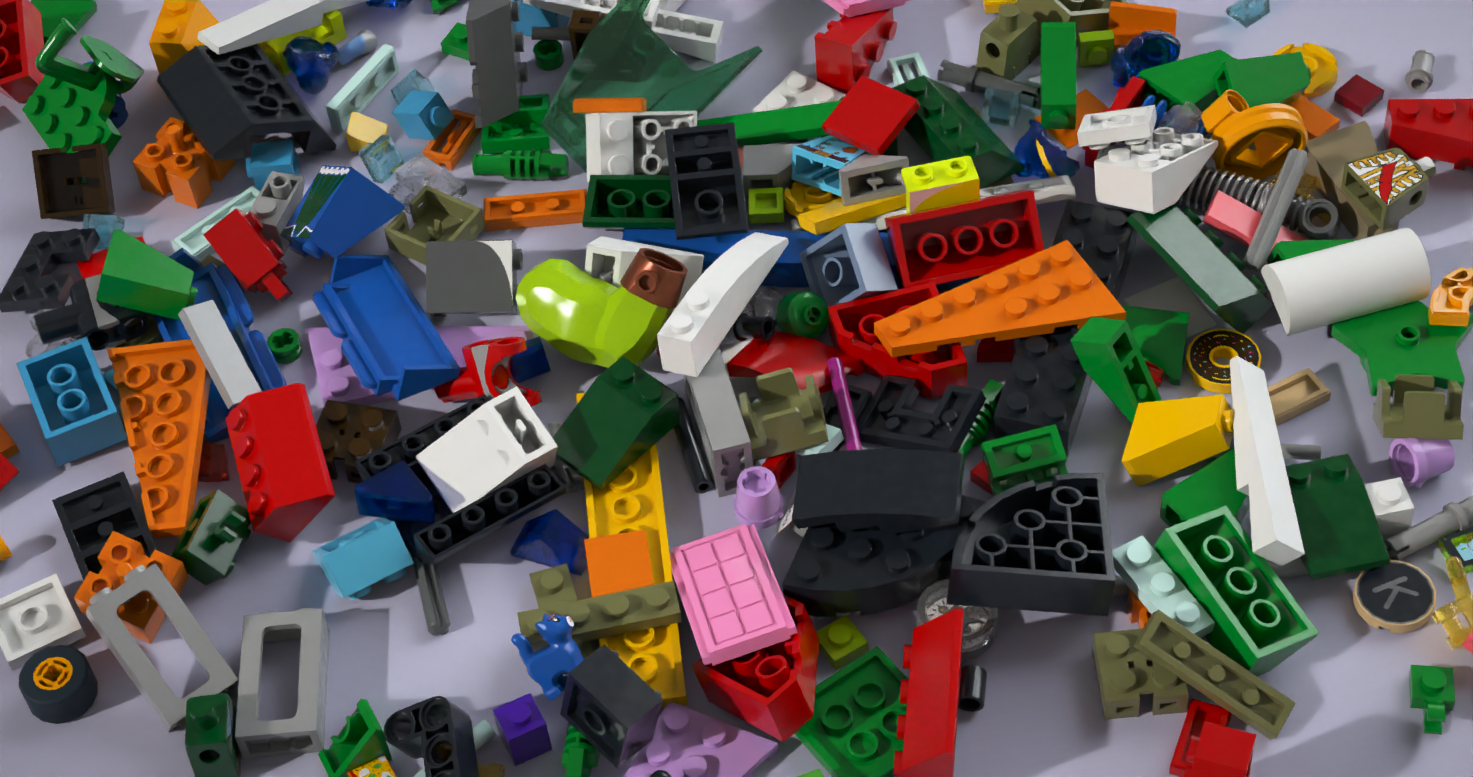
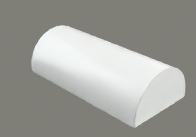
(1348, 280)

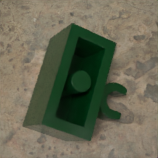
(213, 537)

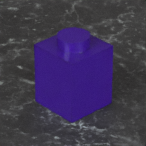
(522, 729)

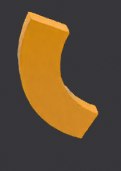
(1452, 299)

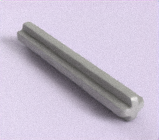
(1275, 210)

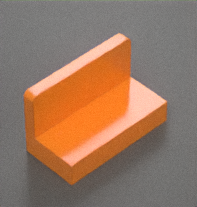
(1131, 19)

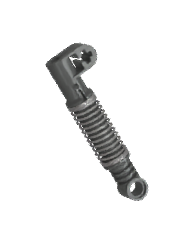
(1251, 194)

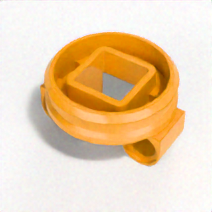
(1271, 127)

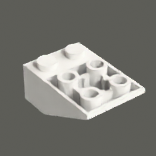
(631, 141)
(1153, 172)
(611, 257)
(488, 450)

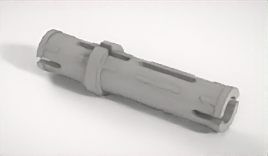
(1452, 519)

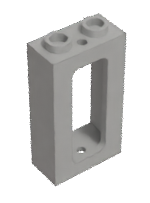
(719, 424)
(104, 618)
(307, 728)

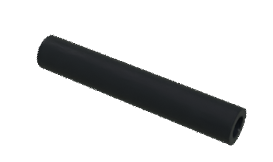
(691, 451)

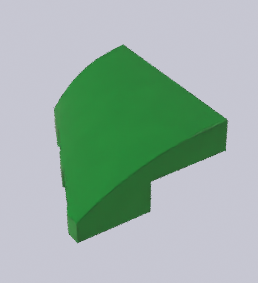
(1160, 337)

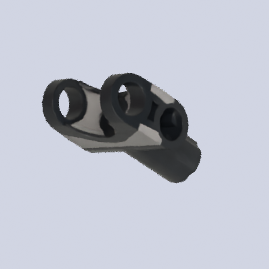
(90, 318)

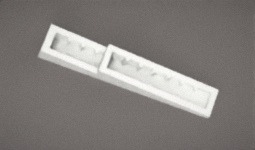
(268, 22)
(680, 31)
(1262, 467)

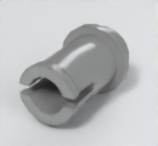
(1419, 76)

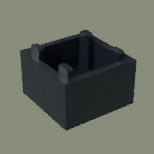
(611, 706)

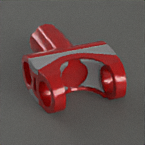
(487, 372)

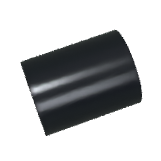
(972, 688)

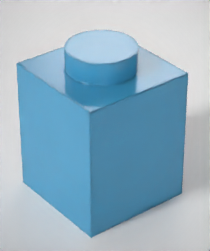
(423, 115)
(270, 157)

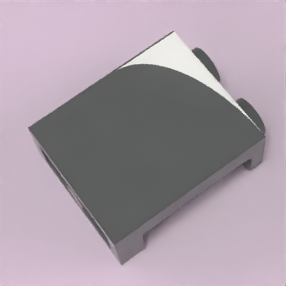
(472, 277)

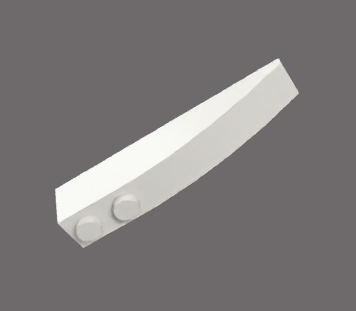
(716, 303)

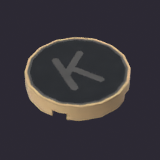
(1395, 597)

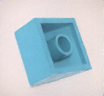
(364, 558)

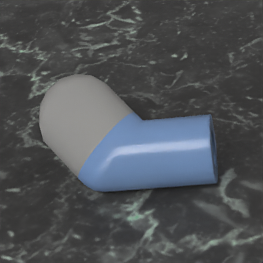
(364, 43)

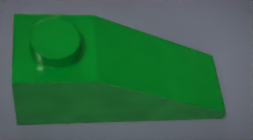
(1115, 363)

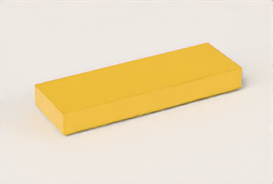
(835, 215)

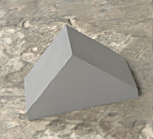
(872, 178)

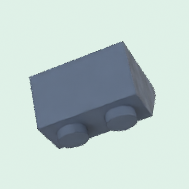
(848, 264)

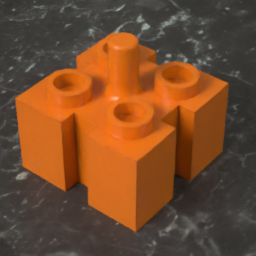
(179, 165)
(118, 557)

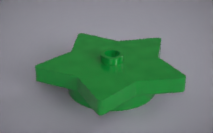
(1404, 343)

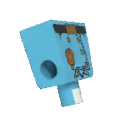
(819, 161)

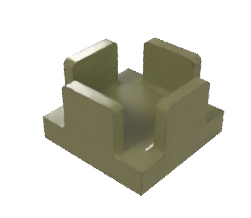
(1418, 409)
(785, 416)

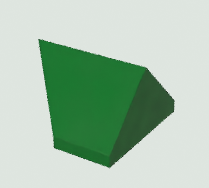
(356, 743)

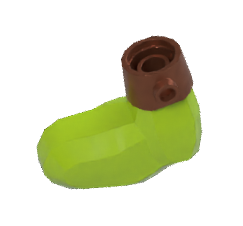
(596, 319)

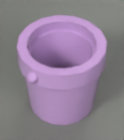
(1420, 459)
(758, 498)

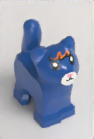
(551, 661)

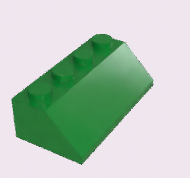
(1251, 607)

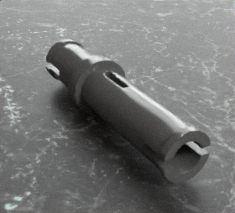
(977, 80)

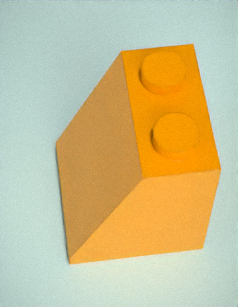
(178, 30)

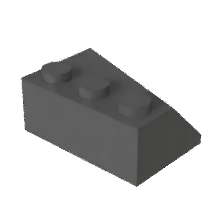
(495, 52)

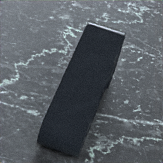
(436, 733)

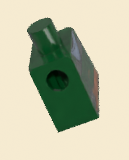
(212, 727)

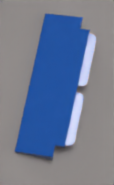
(224, 289)
(383, 327)

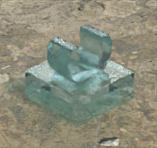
(381, 158)

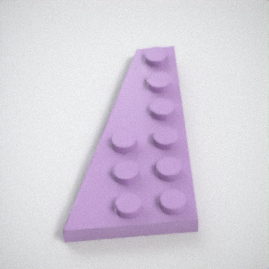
(340, 382)
(700, 746)

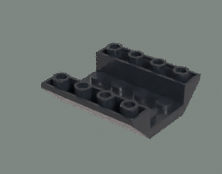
(238, 97)
(477, 520)

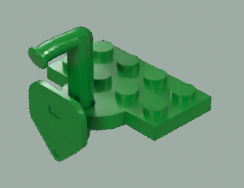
(75, 98)

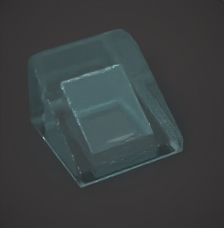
(413, 81)
(104, 226)

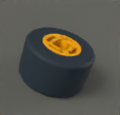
(58, 684)

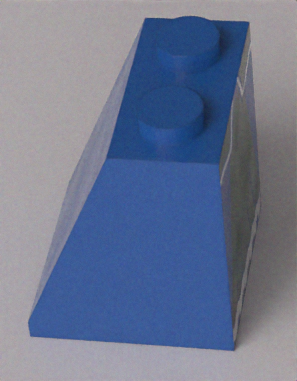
(338, 212)

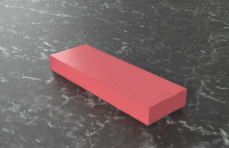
(1240, 220)

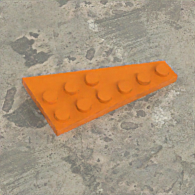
(1009, 303)
(164, 417)

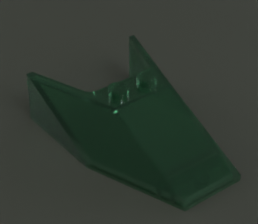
(631, 61)

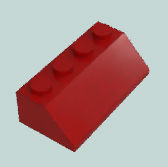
(964, 238)
(279, 460)
(931, 698)

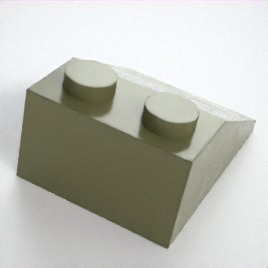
(1088, 14)

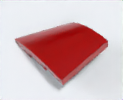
(791, 351)

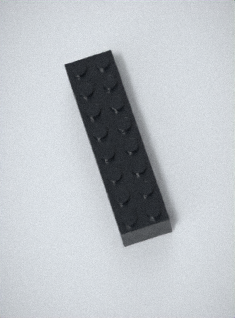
(1046, 376)

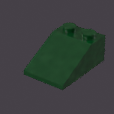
(616, 422)
(1335, 518)

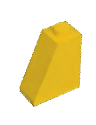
(1176, 435)

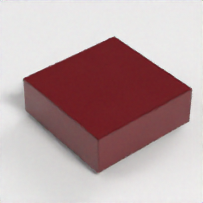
(1359, 95)

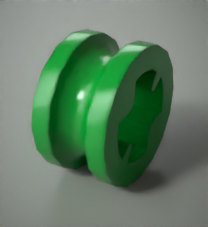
(548, 54)
(282, 338)

